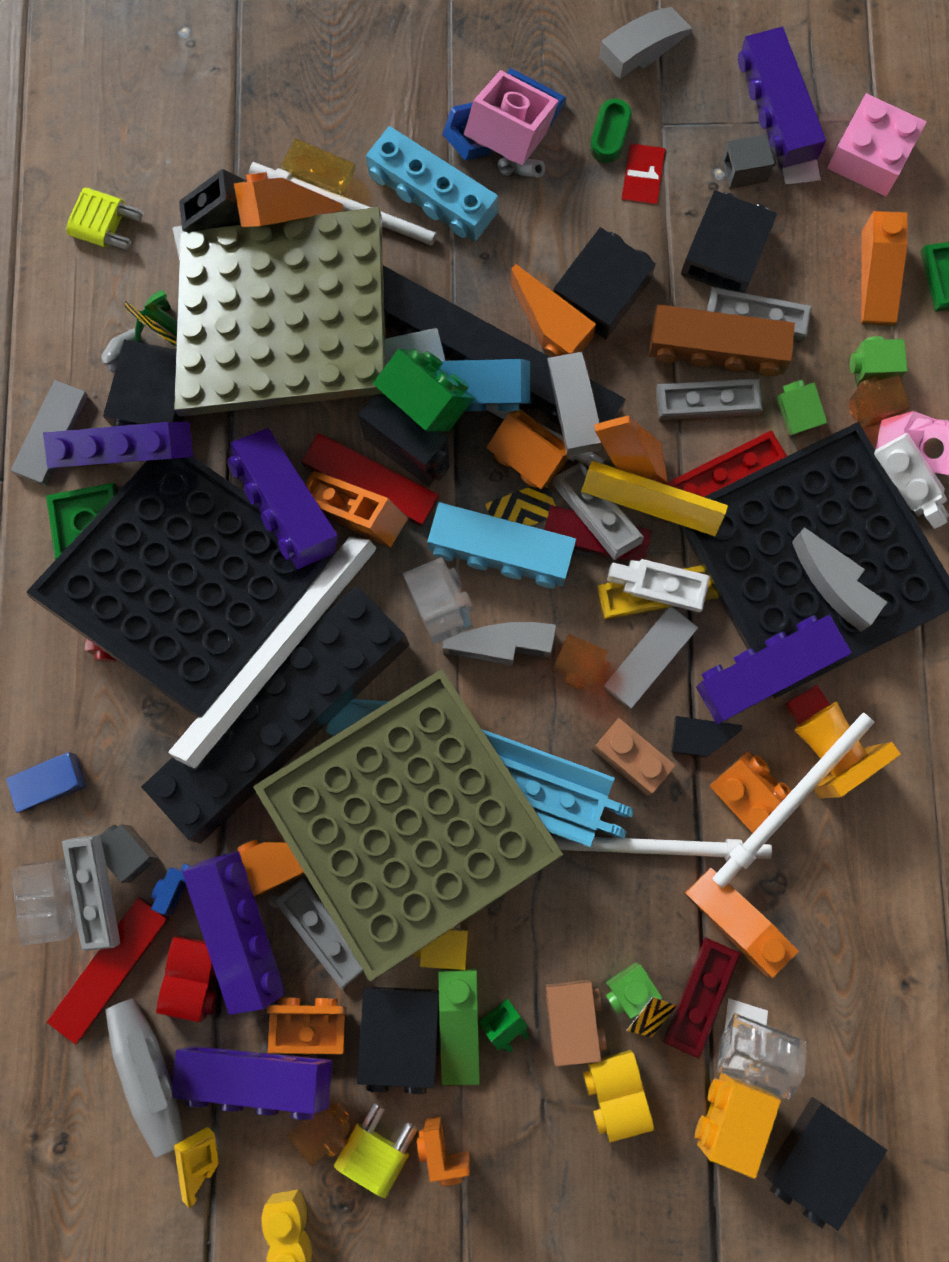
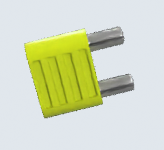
(97, 218)
(373, 1158)

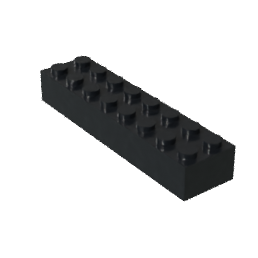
(298, 700)

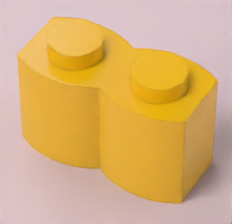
(619, 1096)
(284, 1226)

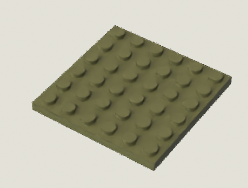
(280, 313)
(407, 824)

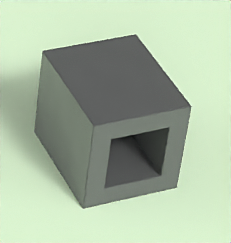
(748, 161)
(126, 852)

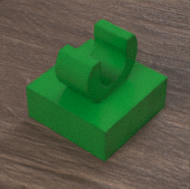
(504, 1025)

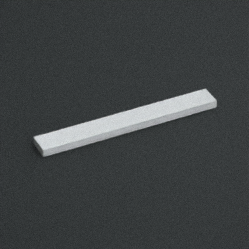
(272, 652)

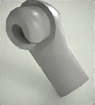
(530, 168)
(112, 352)

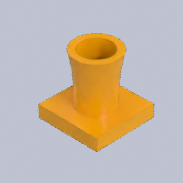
(822, 732)

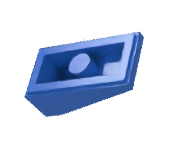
(46, 782)

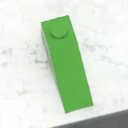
(459, 1026)

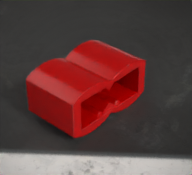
(187, 981)

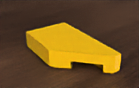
(195, 1161)

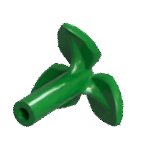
(155, 310)

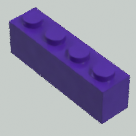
(781, 97)
(118, 444)
(282, 498)
(773, 668)
(234, 933)
(252, 1080)

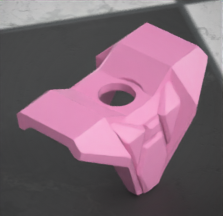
(921, 429)

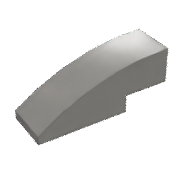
(643, 40)
(574, 403)
(837, 580)
(501, 642)

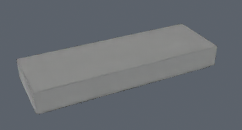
(761, 307)
(709, 399)
(57, 413)
(600, 516)
(650, 657)
(91, 893)
(316, 927)

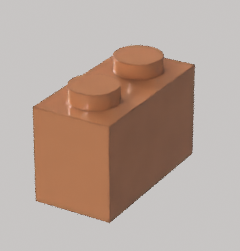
(633, 757)
(573, 1022)

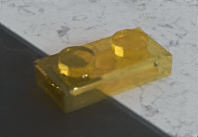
(318, 167)

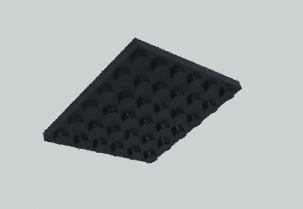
(849, 503)
(176, 580)

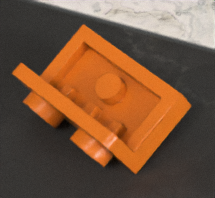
(750, 790)
(307, 1028)
(431, 1149)

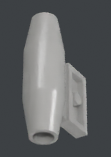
(144, 1077)

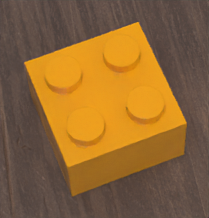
(737, 1124)

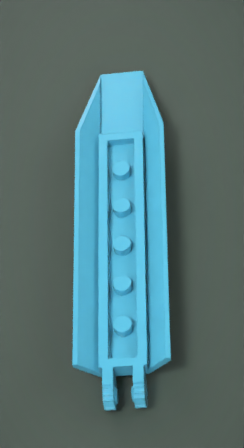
(560, 791)

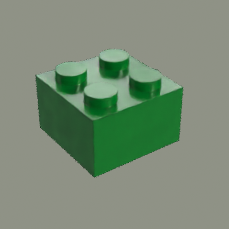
(424, 389)

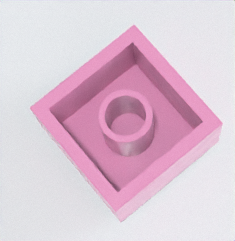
(510, 117)
(876, 144)

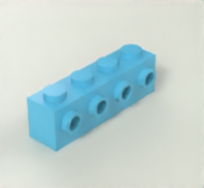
(431, 184)
(501, 545)

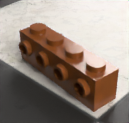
(721, 340)

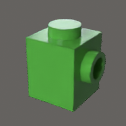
(879, 359)
(801, 407)
(631, 990)

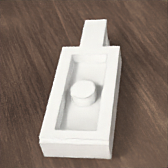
(914, 479)
(662, 583)

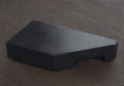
(700, 736)

